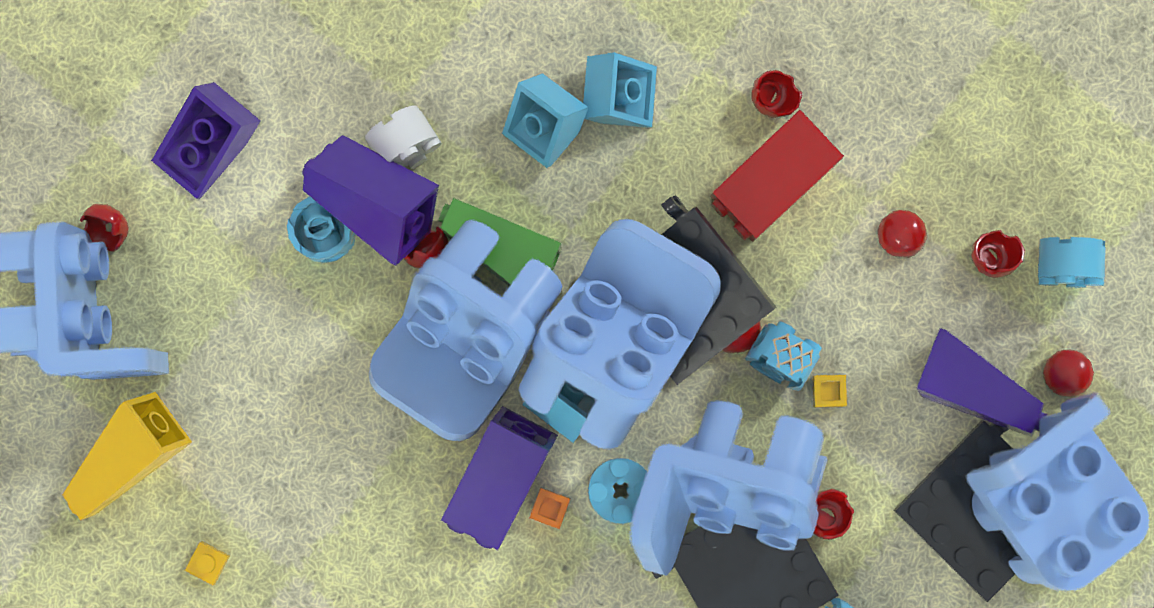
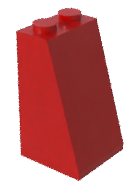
(775, 176)

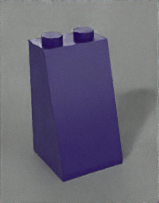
(372, 197)
(498, 478)

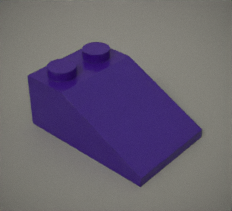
(205, 138)

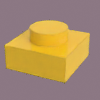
(829, 391)
(207, 563)

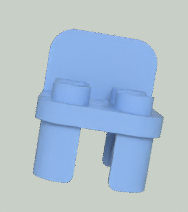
(66, 322)
(621, 329)
(459, 339)
(726, 489)
(1061, 500)

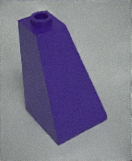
(974, 386)

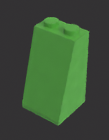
(515, 243)

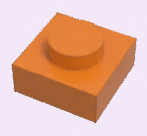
(550, 508)

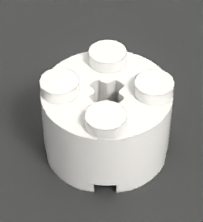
(404, 138)

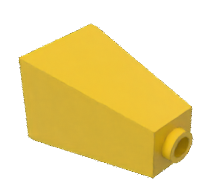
(129, 449)

